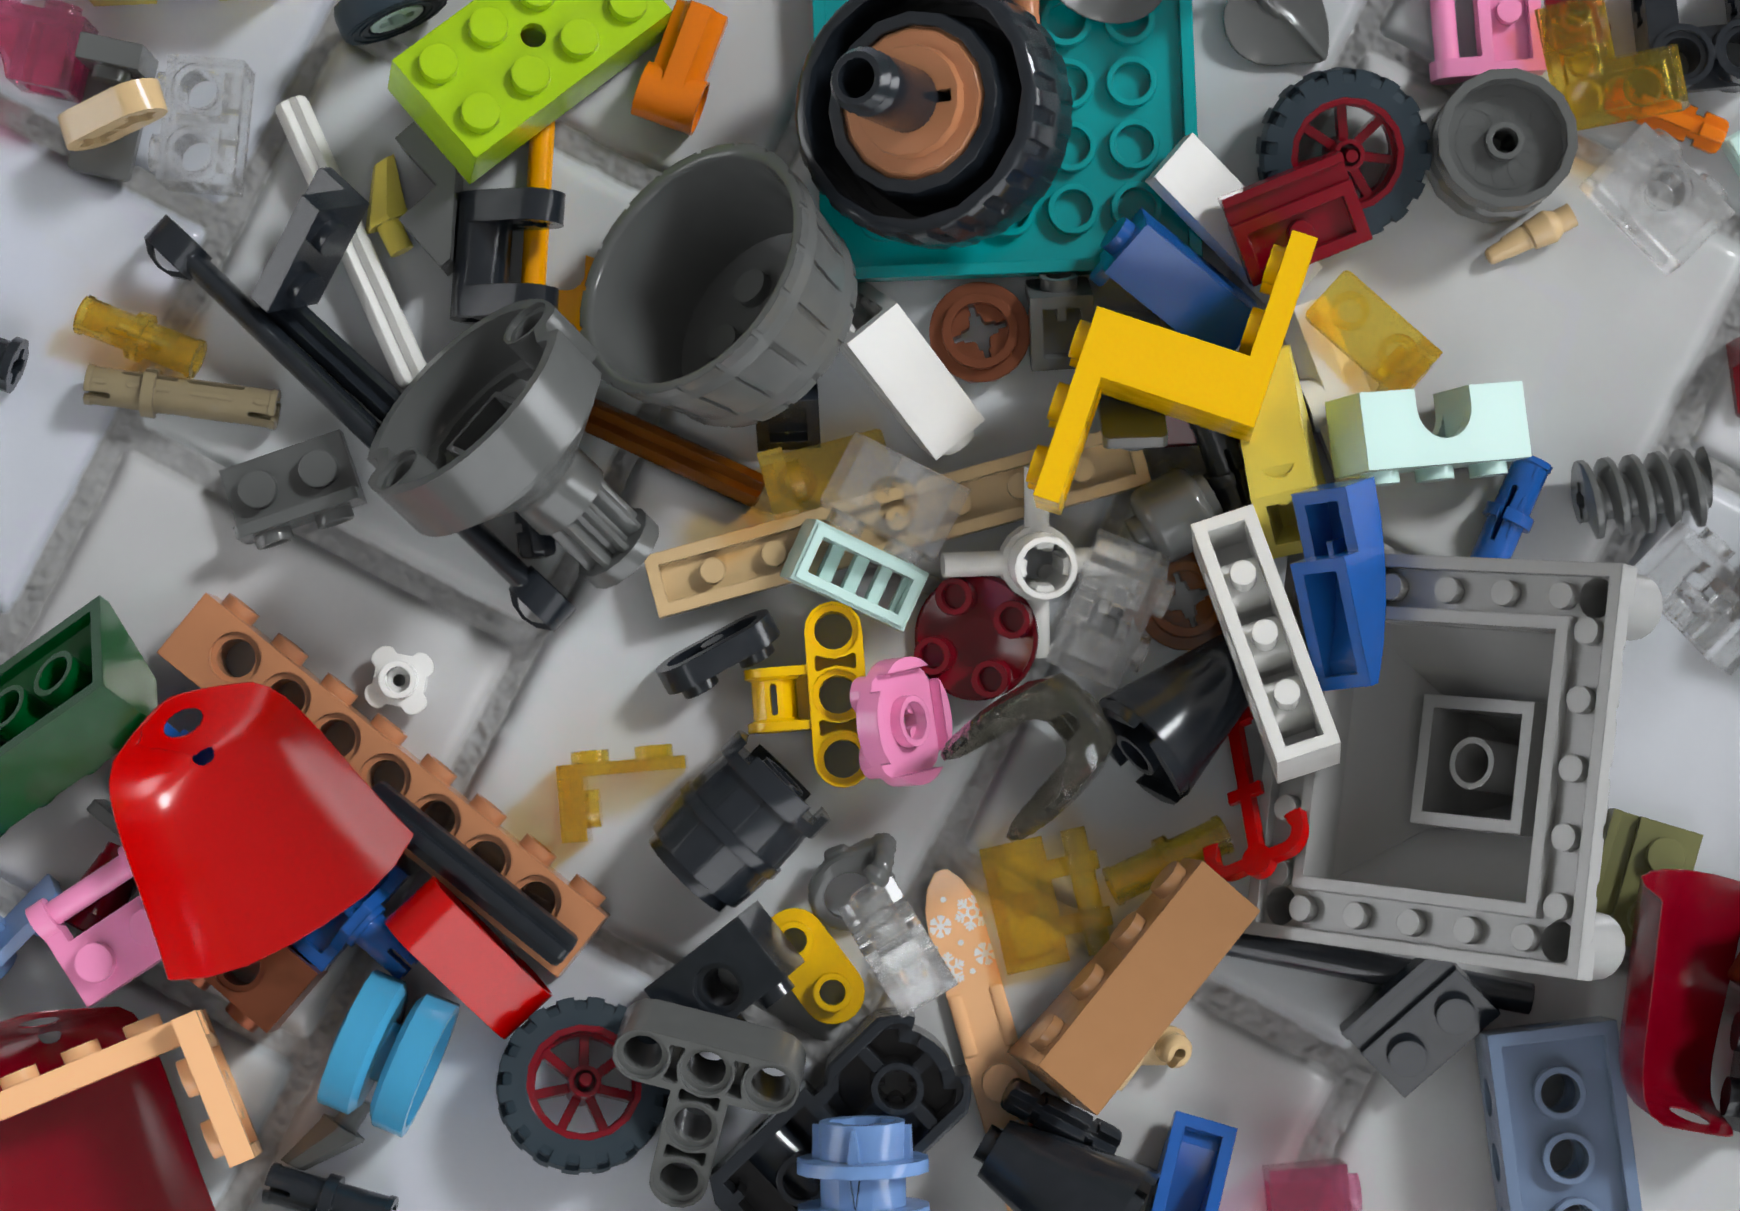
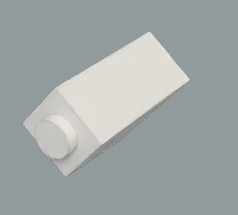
(908, 375)

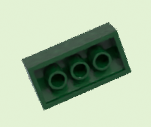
(68, 707)

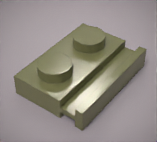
(1632, 849)

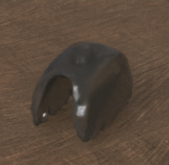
(1076, 720)

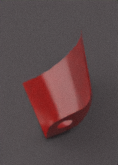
(255, 840)

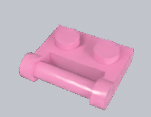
(1504, 40)
(110, 950)

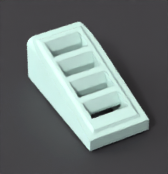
(805, 549)

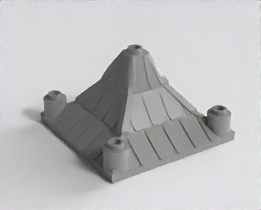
(1467, 772)

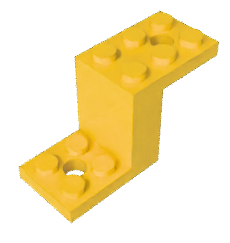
(1168, 373)

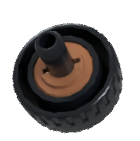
(933, 117)

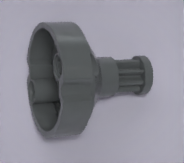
(500, 433)

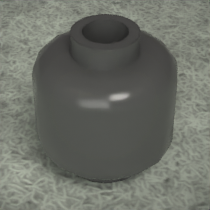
(1168, 508)

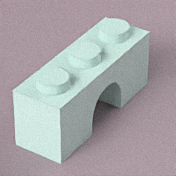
(1473, 429)

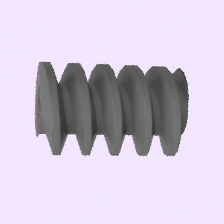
(1642, 490)

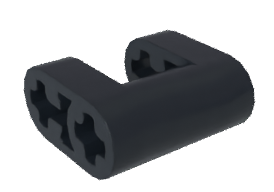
(485, 247)

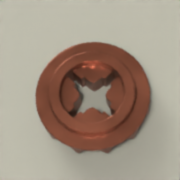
(994, 306)

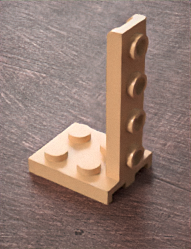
(201, 1071)

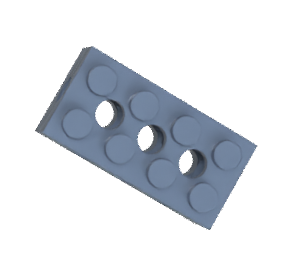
(1589, 1114)

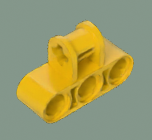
(800, 688)

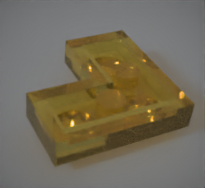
(1596, 82)

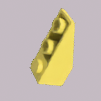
(1281, 458)

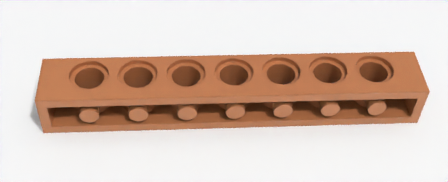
(200, 653)

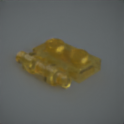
(1026, 905)

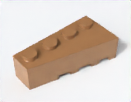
(1135, 985)

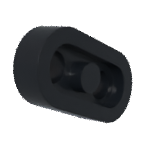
(741, 642)

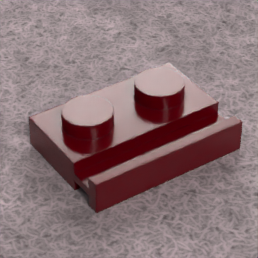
(1306, 198)

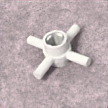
(1011, 565)

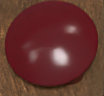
(976, 637)

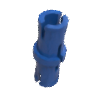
(1512, 509)

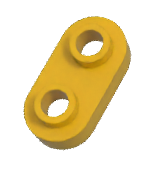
(822, 963)

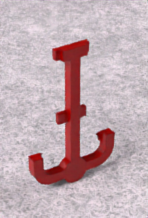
(1258, 859)

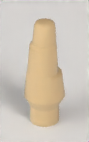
(1534, 233)

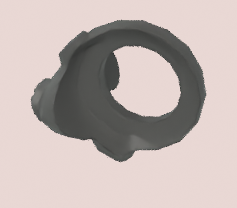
(868, 858)

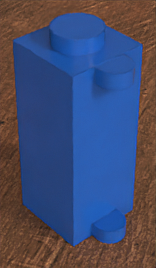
(1173, 281)

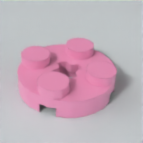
(881, 701)

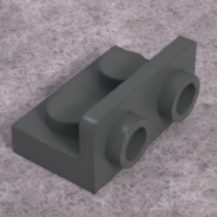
(293, 489)

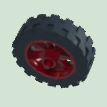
(1390, 109)
(518, 1099)

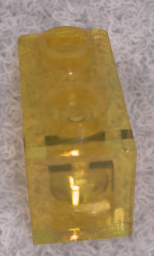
(1372, 334)
(801, 476)
(582, 808)

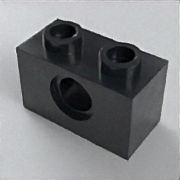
(749, 949)

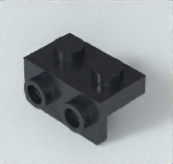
(311, 244)

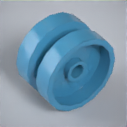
(380, 1049)

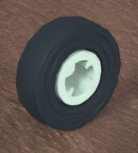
(378, 20)

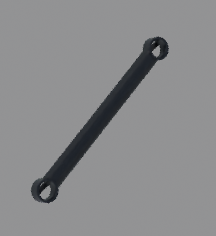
(196, 264)

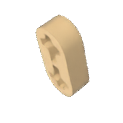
(112, 114)

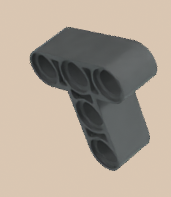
(703, 1083)

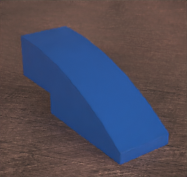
(1342, 581)
(1192, 1165)

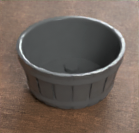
(720, 290)

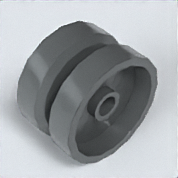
(1531, 124)

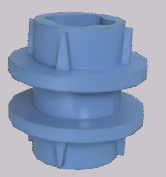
(863, 1164)

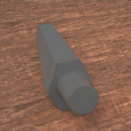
(328, 1138)

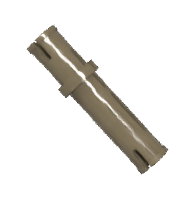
(157, 393)

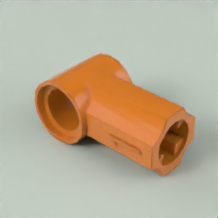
(676, 84)

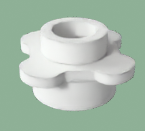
(408, 696)

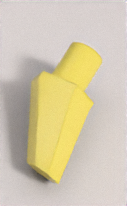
(387, 207)

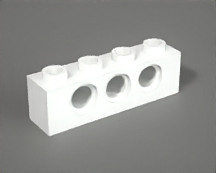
(1265, 644)

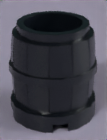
(735, 825)

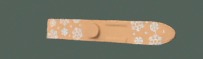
(979, 999)

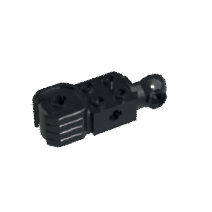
(763, 1165)

